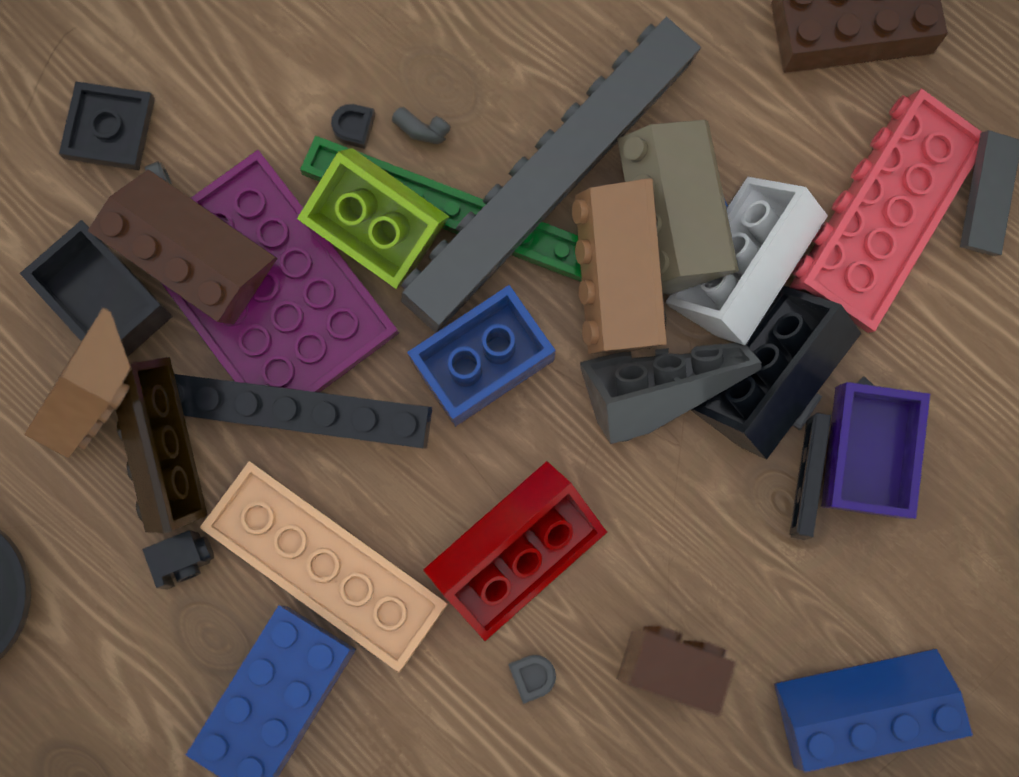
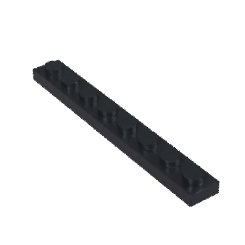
(305, 411)

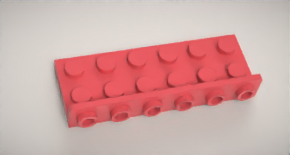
(890, 209)

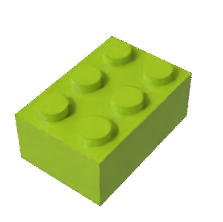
(372, 217)

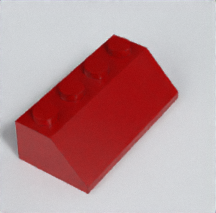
(515, 550)

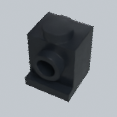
(178, 558)

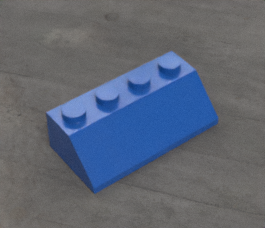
(871, 710)

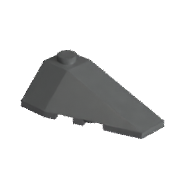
(648, 392)

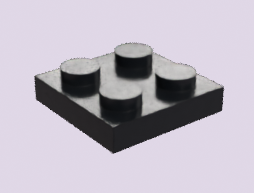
(107, 125)

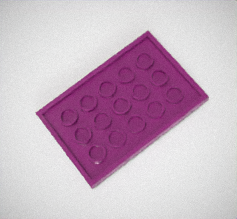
(310, 310)

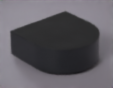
(353, 124)

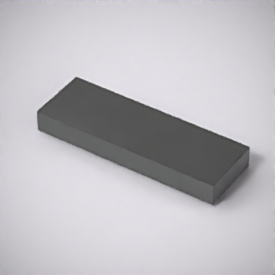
(990, 193)

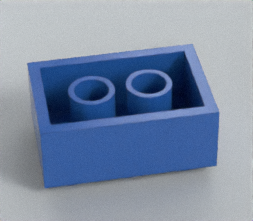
(482, 355)

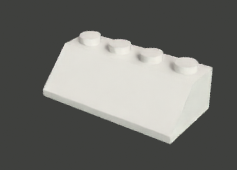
(770, 234)

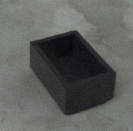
(84, 276)

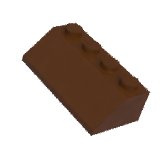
(183, 246)

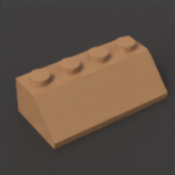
(619, 267)
(84, 390)

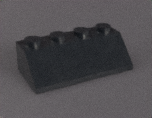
(798, 350)

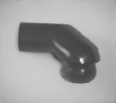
(418, 130)

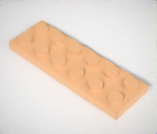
(324, 566)

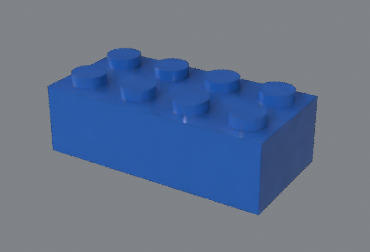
(271, 698)

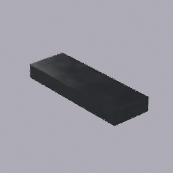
(810, 476)

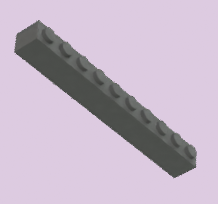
(549, 175)

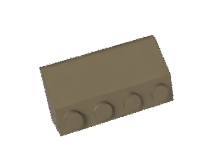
(688, 201)

